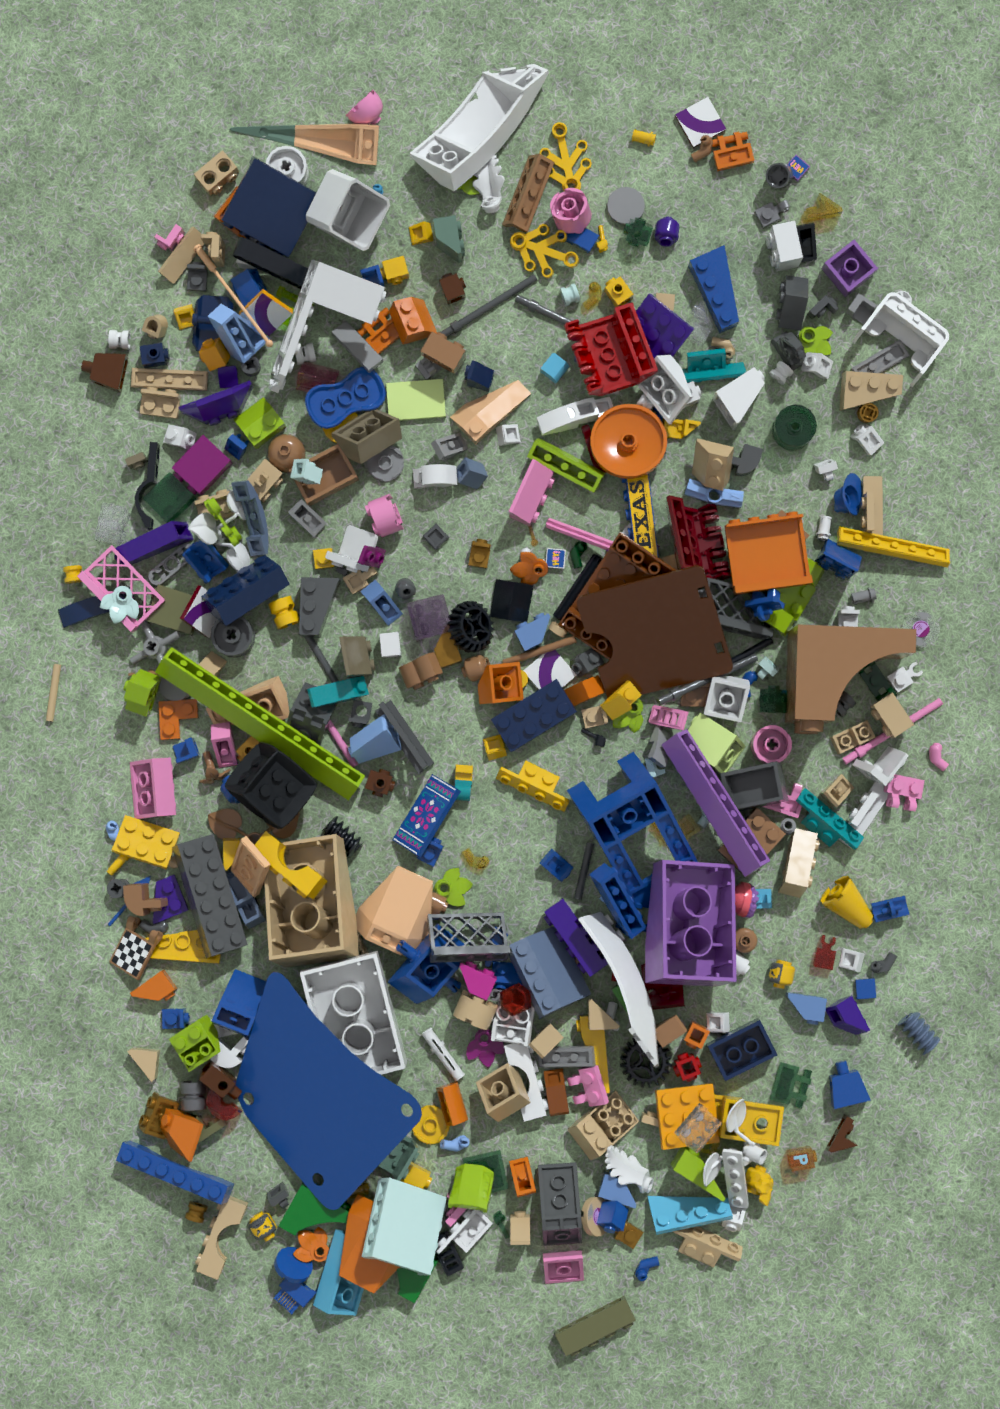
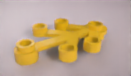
(565, 162)
(541, 249)

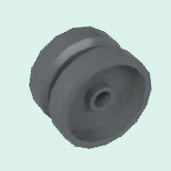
(232, 647)

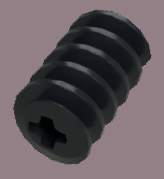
(350, 843)

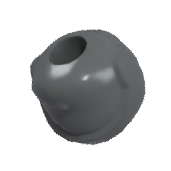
(405, 588)

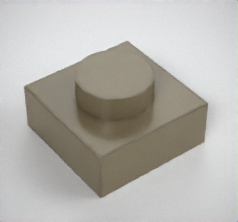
(136, 461)

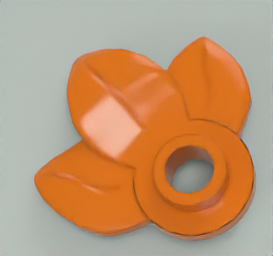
(527, 568)
(310, 1243)

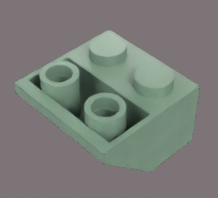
(447, 237)

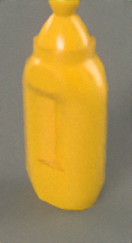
(117, 864)

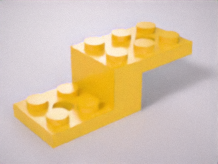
(772, 1113)

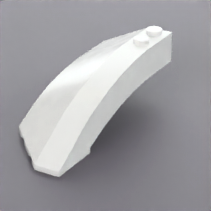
(479, 126)
(628, 979)

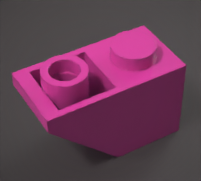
(478, 981)

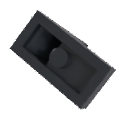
(807, 241)

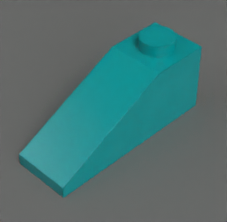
(338, 692)

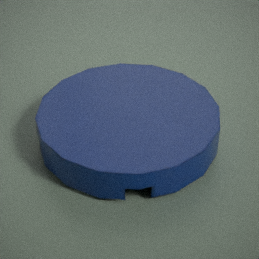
(290, 1267)

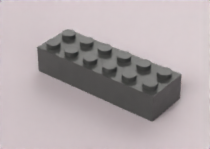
(209, 896)

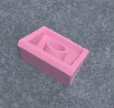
(563, 1266)

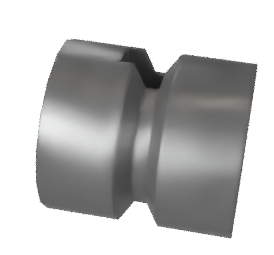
(193, 1096)

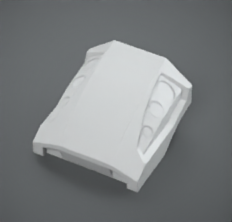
(513, 1029)

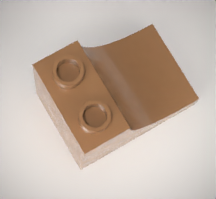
(824, 662)

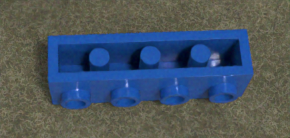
(617, 900)

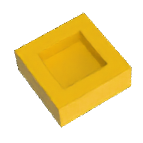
(320, 560)

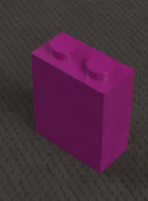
(201, 466)

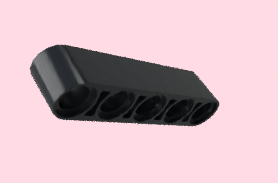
(270, 262)

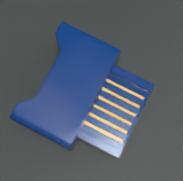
(293, 1295)

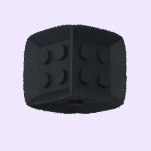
(271, 785)

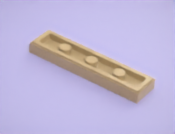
(169, 379)

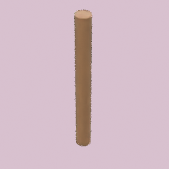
(541, 650)

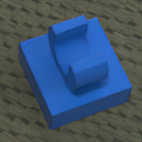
(236, 446)

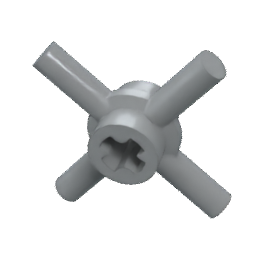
(154, 646)

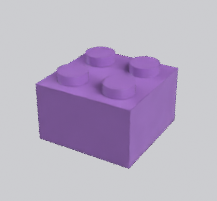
(849, 268)

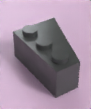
(315, 604)

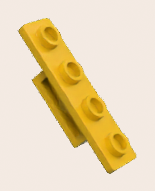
(536, 783)

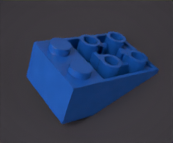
(838, 559)
(239, 1003)

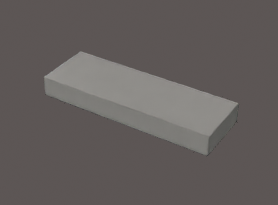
(357, 346)
(883, 359)
(568, 1057)

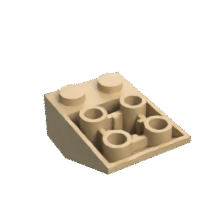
(603, 1126)

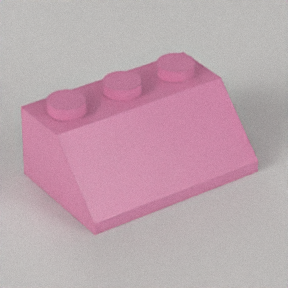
(531, 493)
(152, 788)

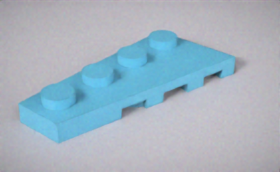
(681, 1213)

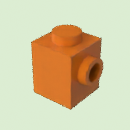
(696, 1035)

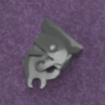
(789, 349)

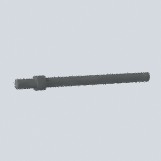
(534, 306)
(456, 326)
(676, 693)

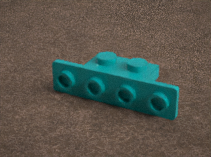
(711, 366)
(826, 822)

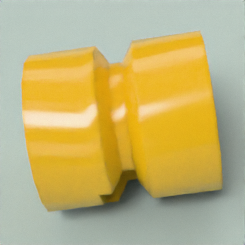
(284, 612)

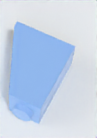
(374, 741)

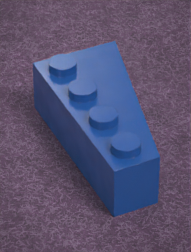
(715, 285)

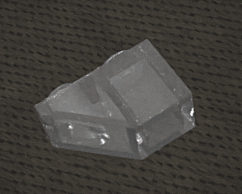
(701, 324)

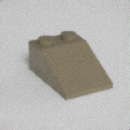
(356, 656)

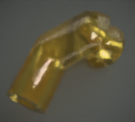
(595, 295)

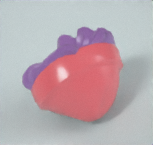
(745, 900)

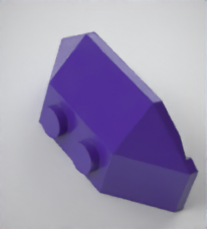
(219, 405)

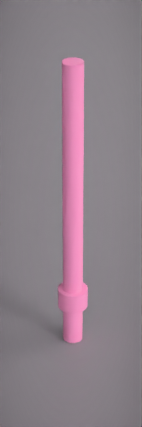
(860, 750)

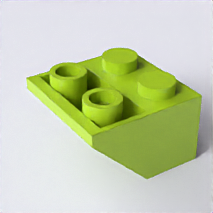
(196, 1043)

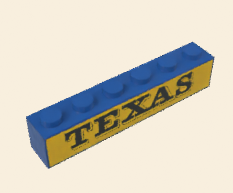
(640, 513)

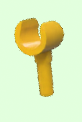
(603, 244)

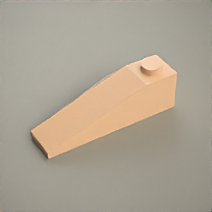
(267, 694)

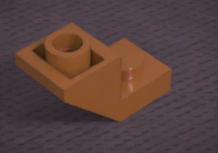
(556, 1092)

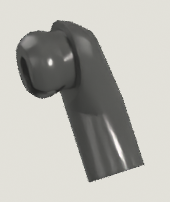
(148, 927)
(883, 965)

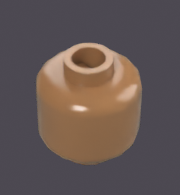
(474, 667)
(749, 934)

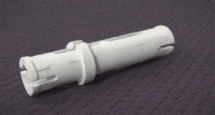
(456, 1073)

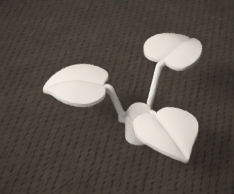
(205, 528)
(750, 1152)

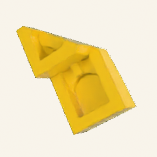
(680, 428)

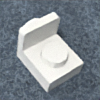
(817, 364)
(867, 438)
(848, 616)
(736, 1223)

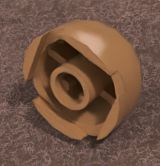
(284, 450)

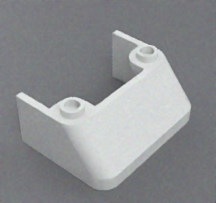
(911, 327)

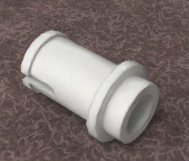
(824, 528)

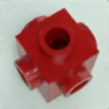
(687, 1074)

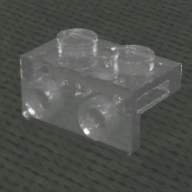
(697, 1128)

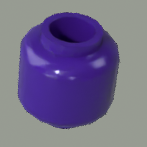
(666, 231)

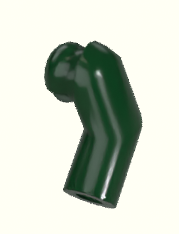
(576, 552)

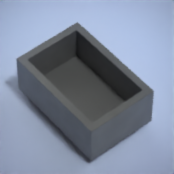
(756, 786)

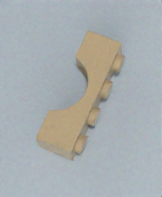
(212, 1259)

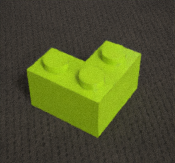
(141, 692)

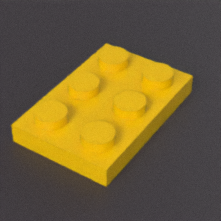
(145, 842)

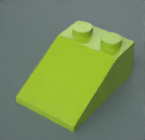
(691, 1167)

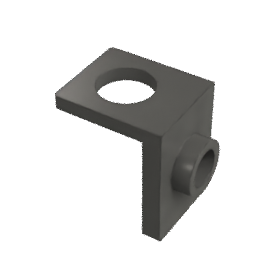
(360, 721)

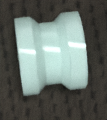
(570, 294)

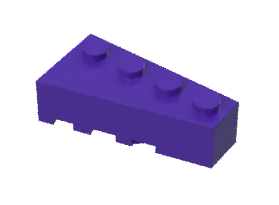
(576, 937)

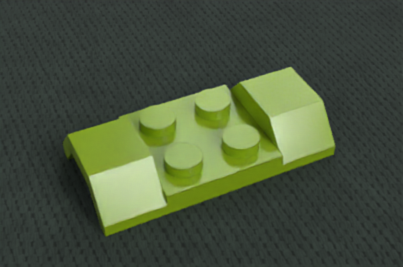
(795, 601)

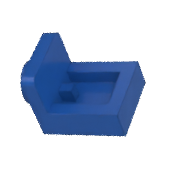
(556, 865)

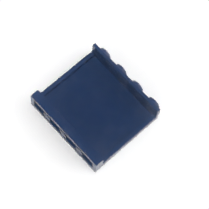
(269, 207)

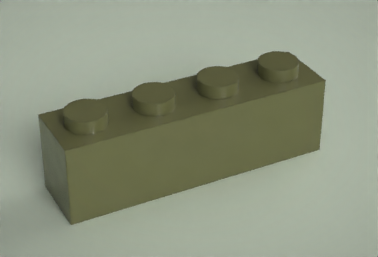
(594, 1326)

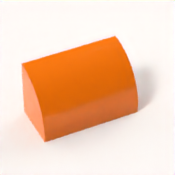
(452, 1104)

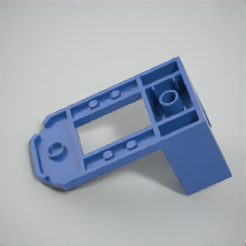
(625, 814)

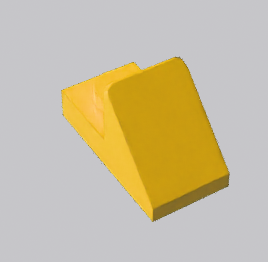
(620, 700)

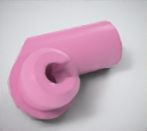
(935, 756)

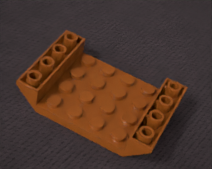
(621, 565)

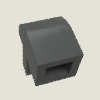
(748, 460)

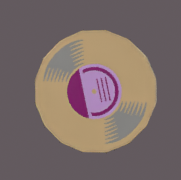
(591, 1212)

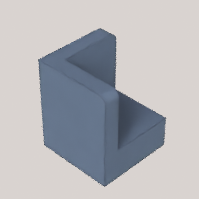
(471, 473)

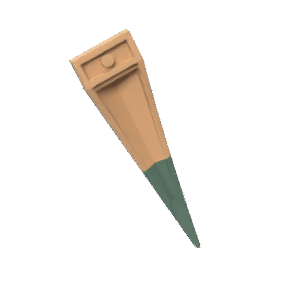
(345, 141)

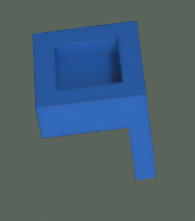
(373, 275)
(186, 750)

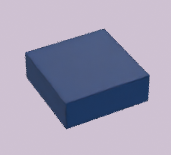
(865, 988)

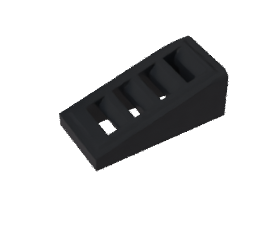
(449, 1271)

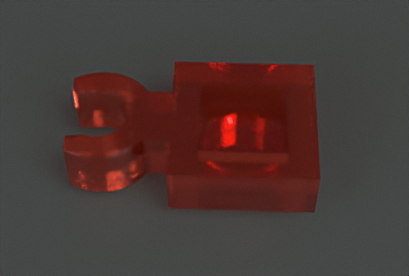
(824, 956)

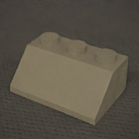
(368, 435)

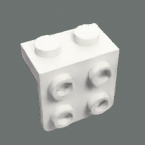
(351, 549)

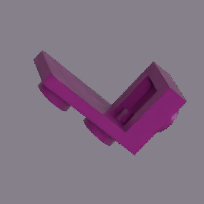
(372, 556)

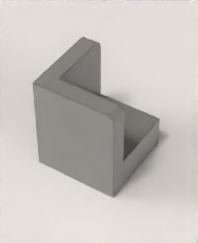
(861, 309)

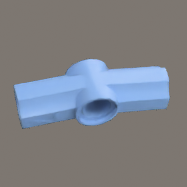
(727, 497)

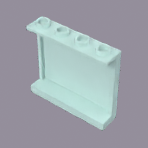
(404, 1226)

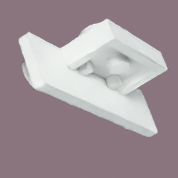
(867, 809)
(735, 1178)
(468, 1231)

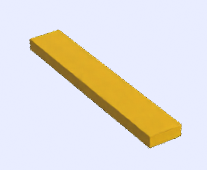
(893, 547)

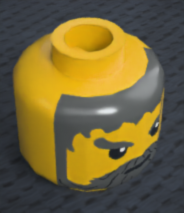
(781, 973)
(262, 1226)

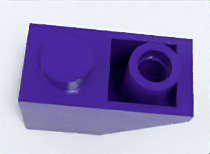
(847, 1016)

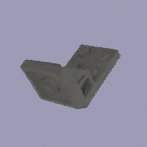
(560, 1204)

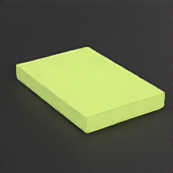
(416, 399)

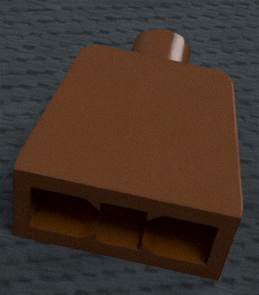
(107, 370)
(213, 1074)

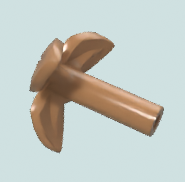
(211, 773)

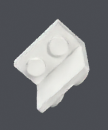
(884, 768)

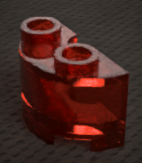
(221, 1109)

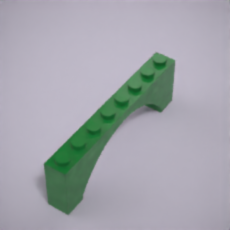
(308, 1211)

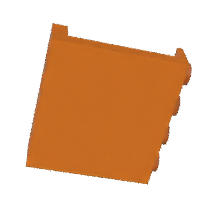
(767, 553)

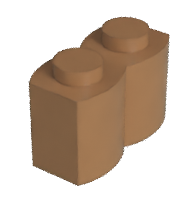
(421, 670)

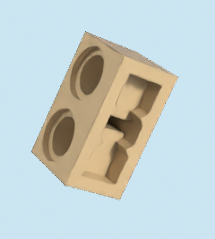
(212, 170)

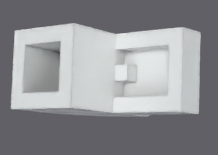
(435, 475)
(229, 1056)

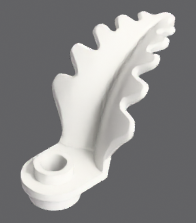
(490, 185)
(628, 1169)

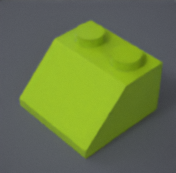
(260, 423)

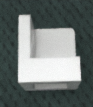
(390, 645)

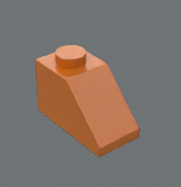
(156, 988)

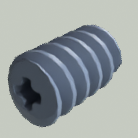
(919, 1031)

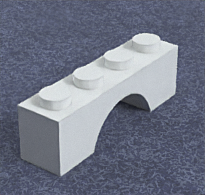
(520, 1056)

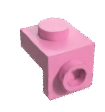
(172, 239)

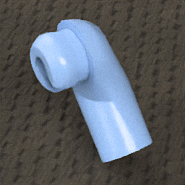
(112, 830)

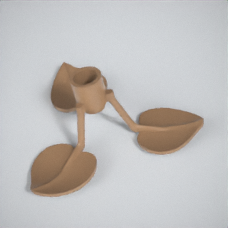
(227, 821)

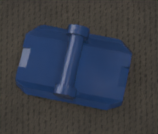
(203, 327)

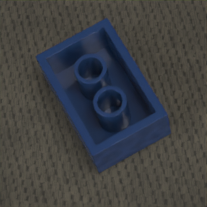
(741, 1049)

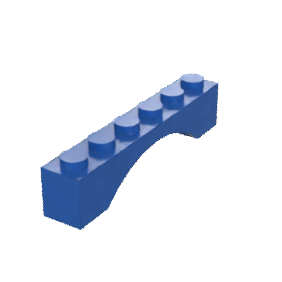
(194, 1181)

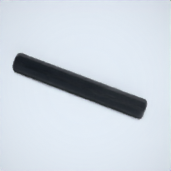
(577, 586)

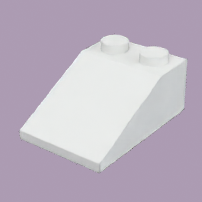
(667, 388)

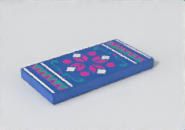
(426, 815)

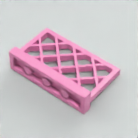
(100, 590)

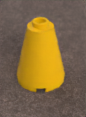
(847, 903)

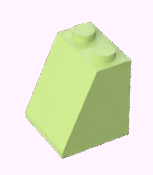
(716, 743)

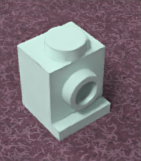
(306, 472)

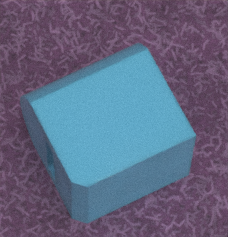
(554, 367)

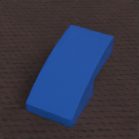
(584, 240)

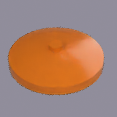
(628, 441)

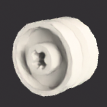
(289, 159)

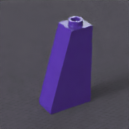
(155, 542)

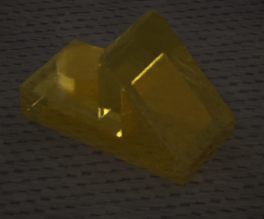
(826, 210)

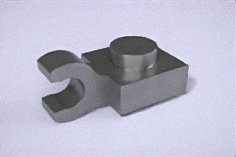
(769, 214)

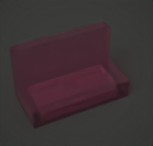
(313, 375)

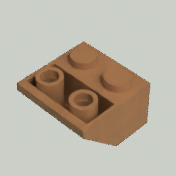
(443, 352)

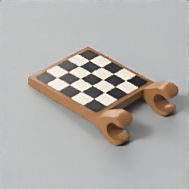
(134, 950)

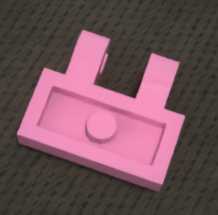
(904, 786)
(790, 807)
(593, 1086)

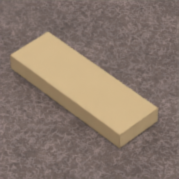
(181, 256)

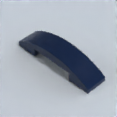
(83, 610)

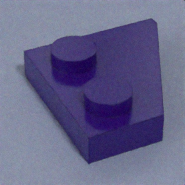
(169, 889)

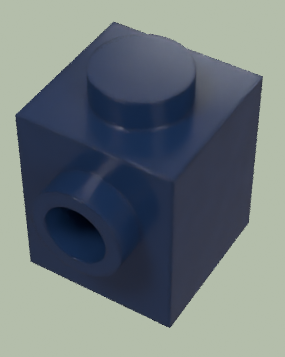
(154, 355)

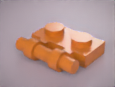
(733, 156)
(384, 336)

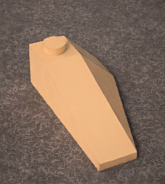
(486, 412)

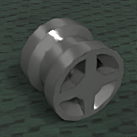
(253, 369)
(116, 892)

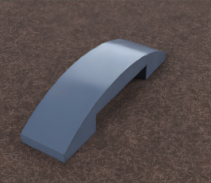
(254, 515)

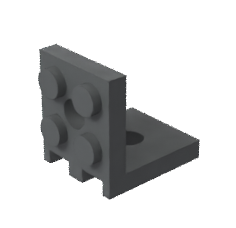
(308, 719)

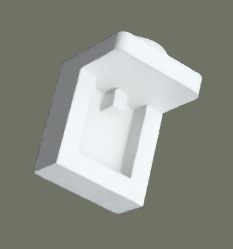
(179, 437)

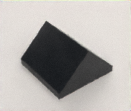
(511, 600)

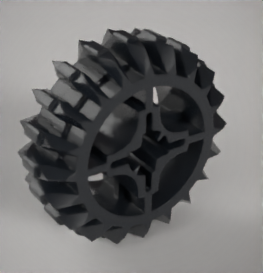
(476, 624)
(637, 1065)

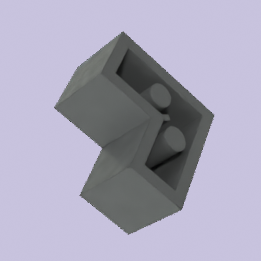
(793, 302)

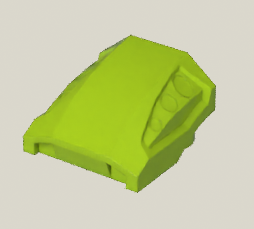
(471, 1187)

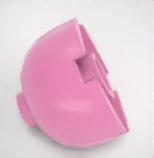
(367, 110)

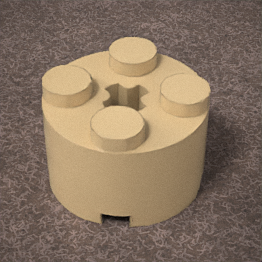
(475, 1010)

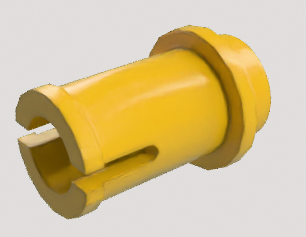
(644, 137)

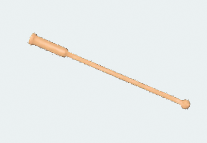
(211, 266)

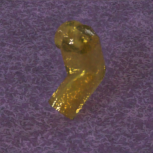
(473, 861)

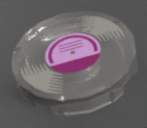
(926, 625)

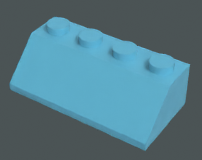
(335, 1293)

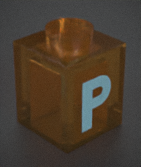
(801, 1158)

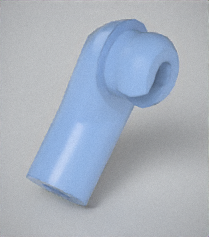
(456, 1144)

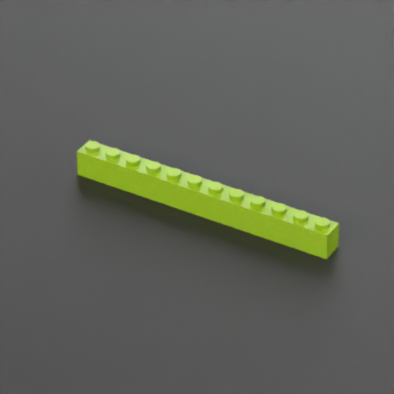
(259, 723)

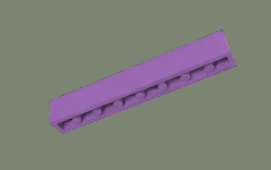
(715, 802)

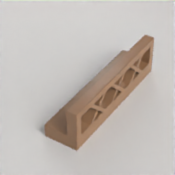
(528, 192)

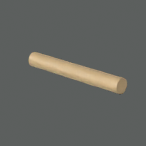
(53, 692)

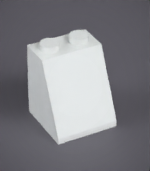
(737, 396)

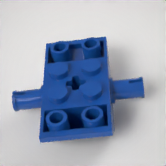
(420, 978)

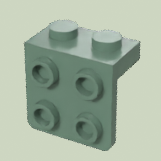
(400, 1158)

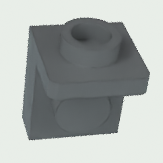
(197, 277)
(819, 309)

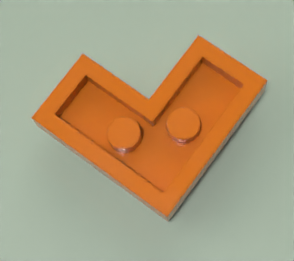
(171, 712)

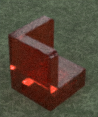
(515, 999)

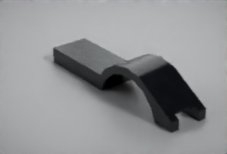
(152, 474)

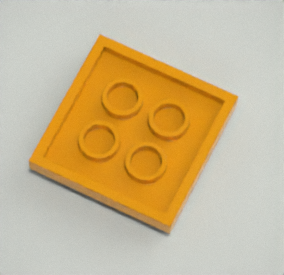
(675, 1106)

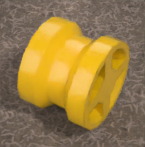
(72, 573)

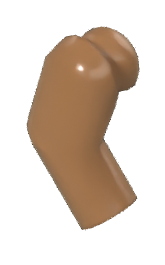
(705, 148)

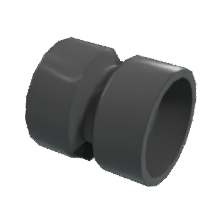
(779, 175)

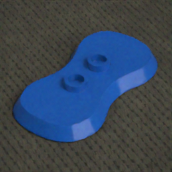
(334, 402)

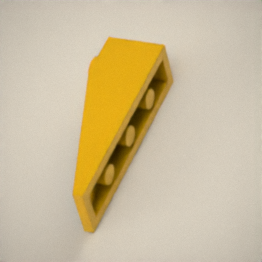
(597, 1039)

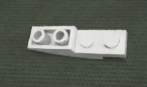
(572, 415)

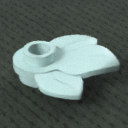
(119, 607)

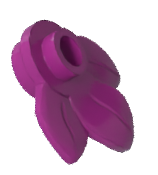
(484, 1050)

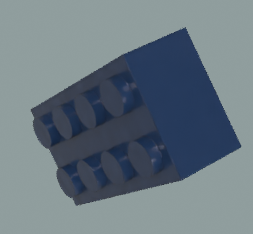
(245, 590)
(534, 715)

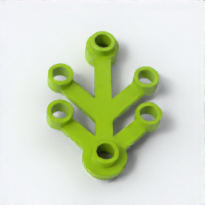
(231, 533)

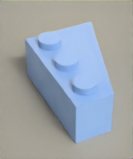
(236, 333)

